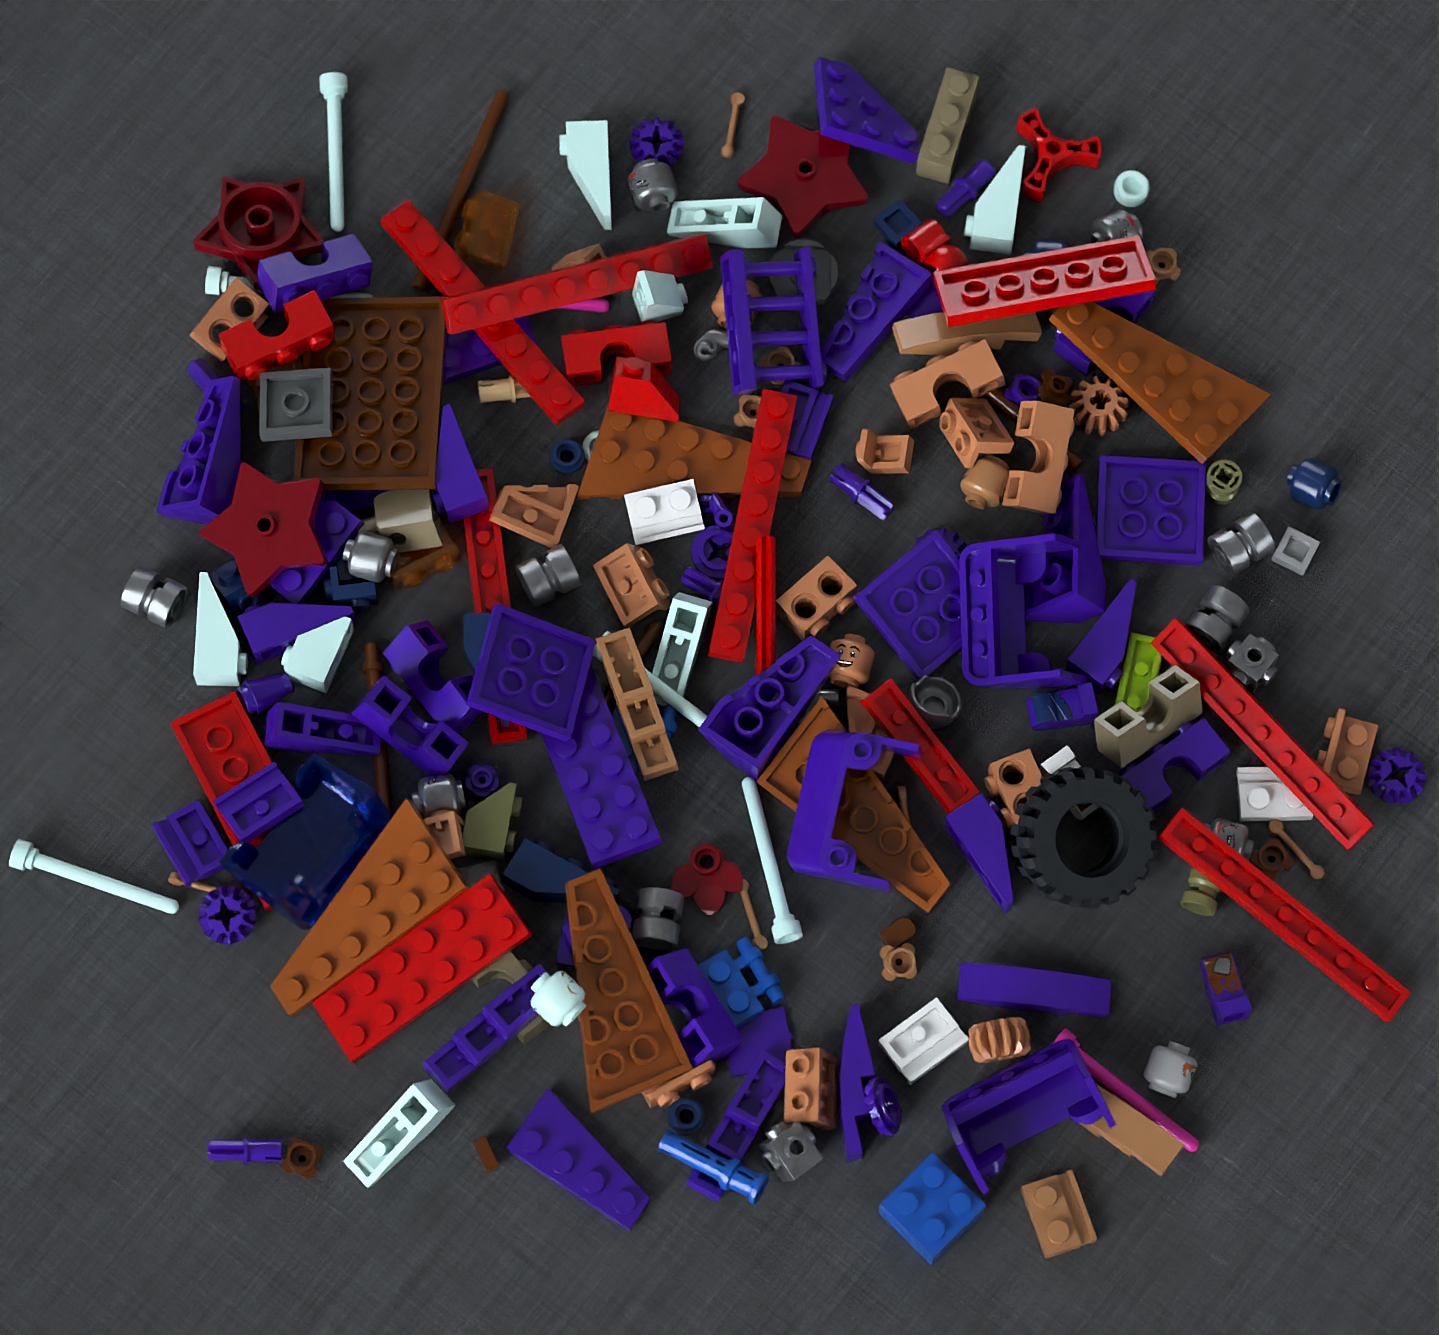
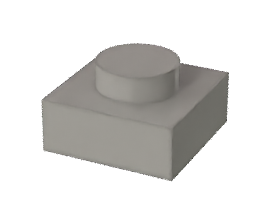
(1295, 551)

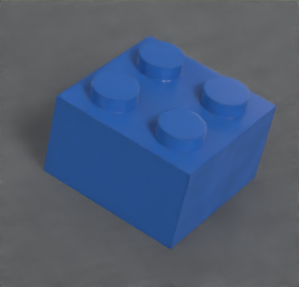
(931, 1208)

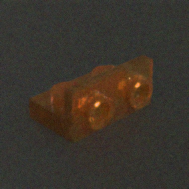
(487, 229)
(417, 564)

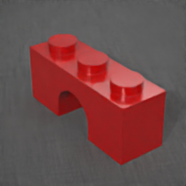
(587, 351)
(255, 353)

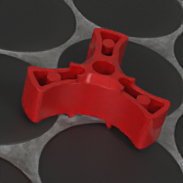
(1052, 153)

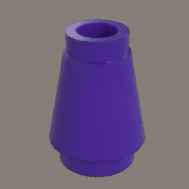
(263, 692)

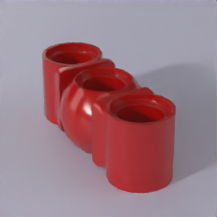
(931, 249)

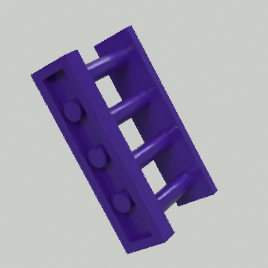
(743, 339)

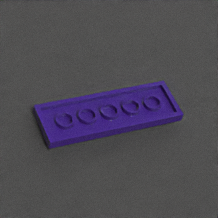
(601, 783)

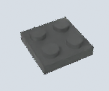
(296, 404)

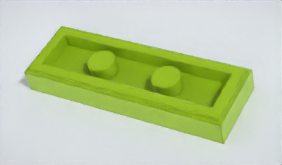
(1139, 668)

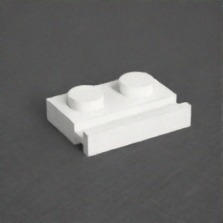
(664, 512)
(1266, 797)
(923, 1041)

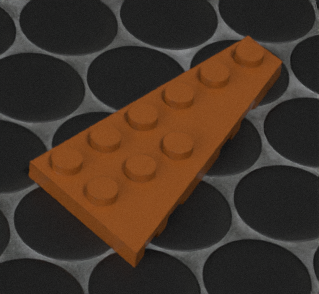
(1176, 388)
(651, 452)
(864, 816)
(384, 898)
(624, 1023)

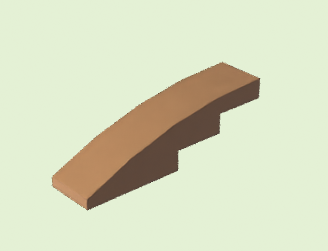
(932, 335)
(636, 704)
(1136, 1135)

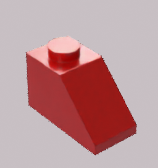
(642, 391)

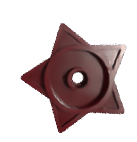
(799, 195)
(259, 223)
(292, 533)

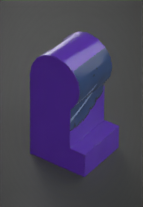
(1063, 708)

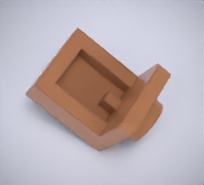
(884, 453)

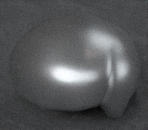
(935, 701)

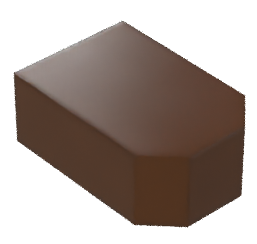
(898, 932)
(486, 1154)

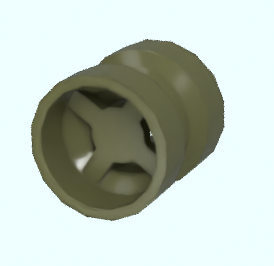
(1221, 490)
(1201, 895)

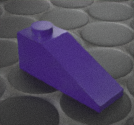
(457, 481)
(277, 625)
(1103, 648)
(318, 731)
(980, 837)

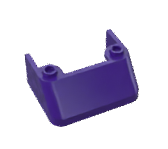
(995, 612)
(810, 844)
(1022, 1104)

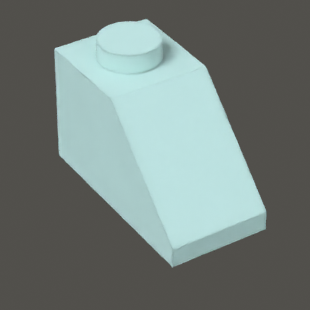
(318, 654)

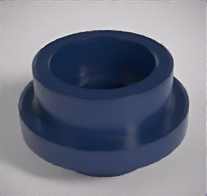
(567, 447)
(686, 1105)

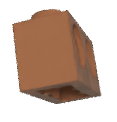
(223, 315)
(809, 594)
(1011, 795)

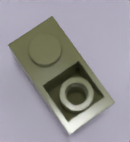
(489, 825)

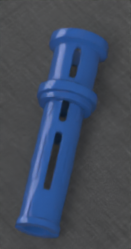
(729, 1173)

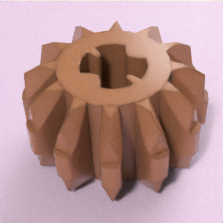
(1096, 418)
(999, 1039)

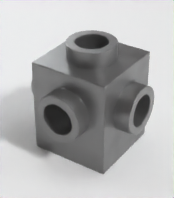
(1255, 672)
(789, 1150)

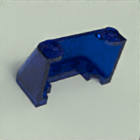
(315, 848)

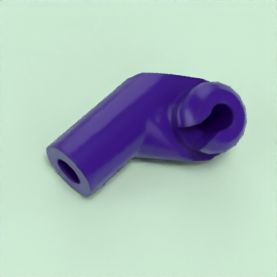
(717, 506)

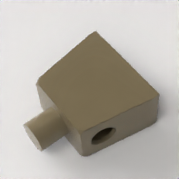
(406, 518)

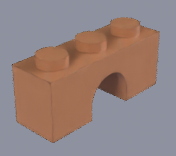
(971, 366)
(1049, 431)

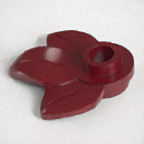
(707, 884)

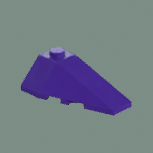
(211, 459)
(1075, 578)
(763, 713)

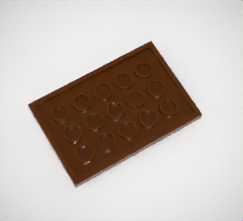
(384, 395)

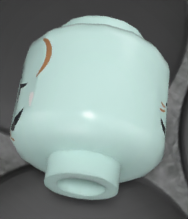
(557, 998)

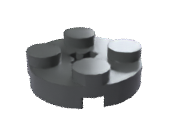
(825, 278)

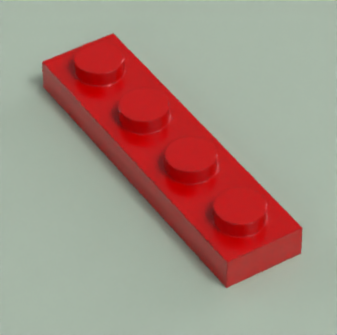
(937, 766)

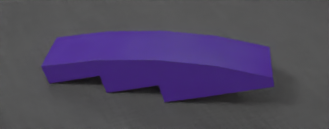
(1034, 989)
(485, 1033)
(854, 1072)
(743, 1119)

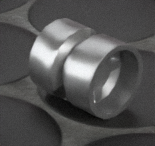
(1244, 542)
(548, 575)
(152, 596)
(1219, 614)
(657, 920)

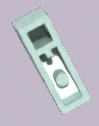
(589, 164)
(996, 209)
(727, 221)
(658, 296)
(681, 642)
(217, 648)
(399, 1131)

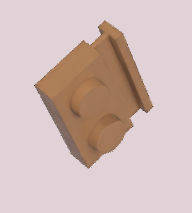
(1058, 1214)

